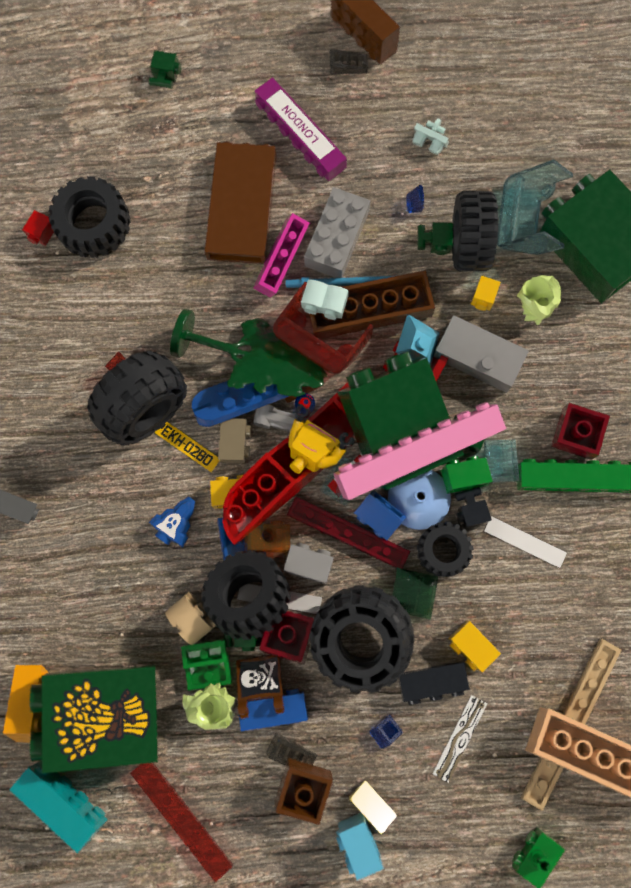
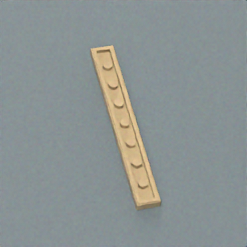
(578, 708)

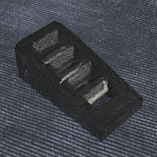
(340, 68)
(279, 739)

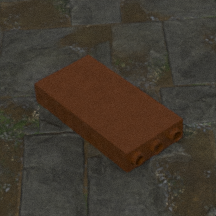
(240, 203)

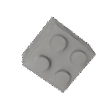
(308, 563)

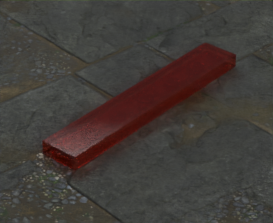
(182, 820)

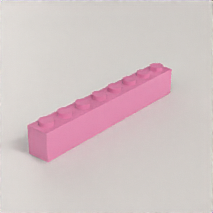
(418, 451)

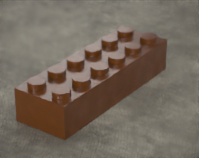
(378, 304)

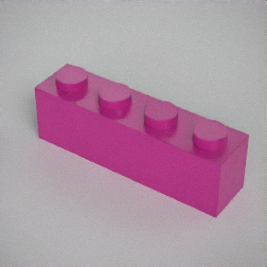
(281, 255)

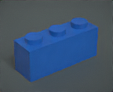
(263, 713)

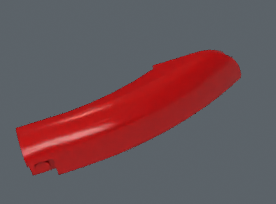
(271, 479)

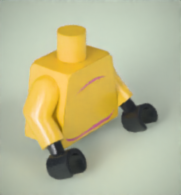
(313, 446)

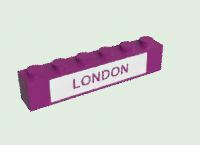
(300, 130)

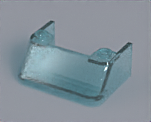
(521, 208)

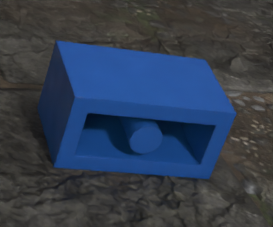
(379, 515)

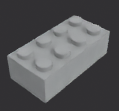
(337, 233)

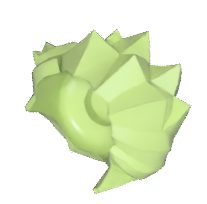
(540, 297)
(210, 707)

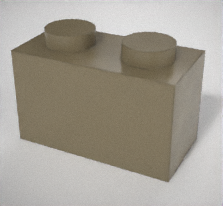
(233, 441)

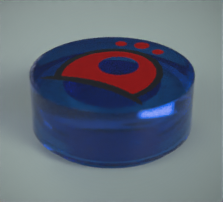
(306, 401)

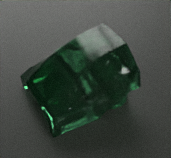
(415, 592)

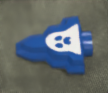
(174, 523)

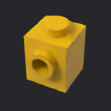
(485, 293)

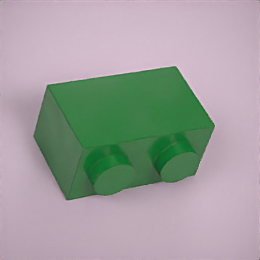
(466, 474)

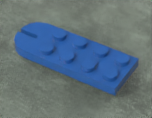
(225, 402)

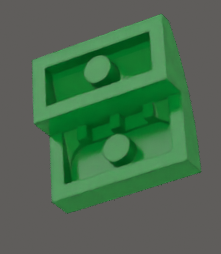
(206, 664)

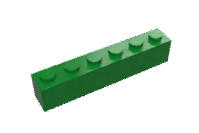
(574, 476)

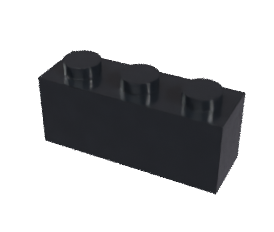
(433, 682)

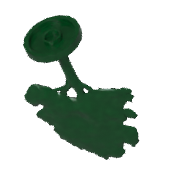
(264, 365)

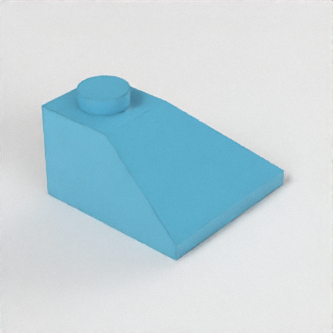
(418, 340)

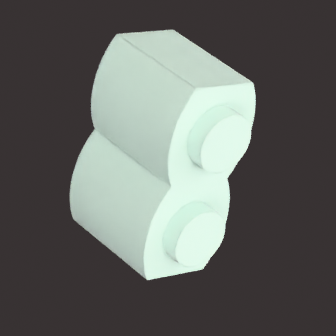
(324, 299)

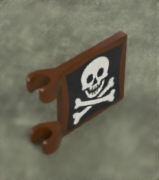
(259, 680)

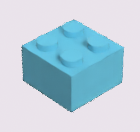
(360, 847)

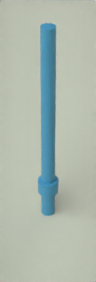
(334, 281)

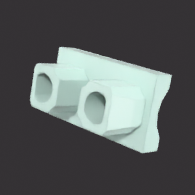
(423, 133)

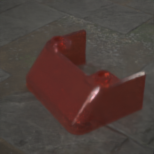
(290, 330)

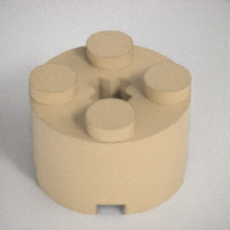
(189, 618)

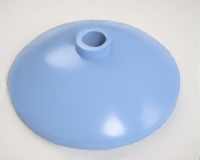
(425, 512)

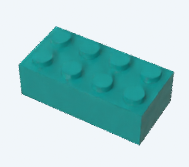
(59, 805)

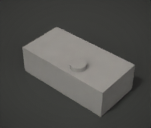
(481, 354)

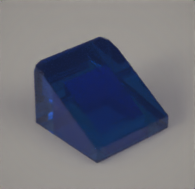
(415, 200)
(386, 732)

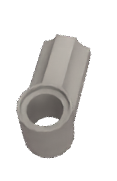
(271, 417)

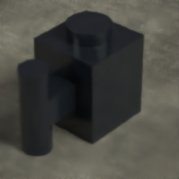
(473, 512)

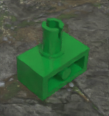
(537, 857)

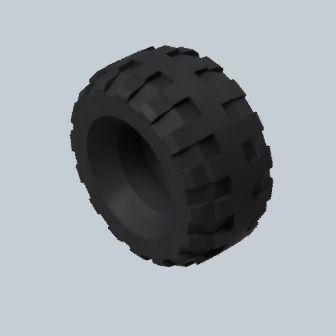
(136, 397)
(369, 607)

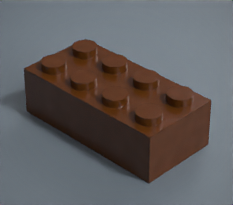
(368, 26)

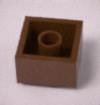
(303, 791)

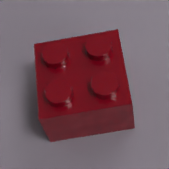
(580, 431)
(289, 638)

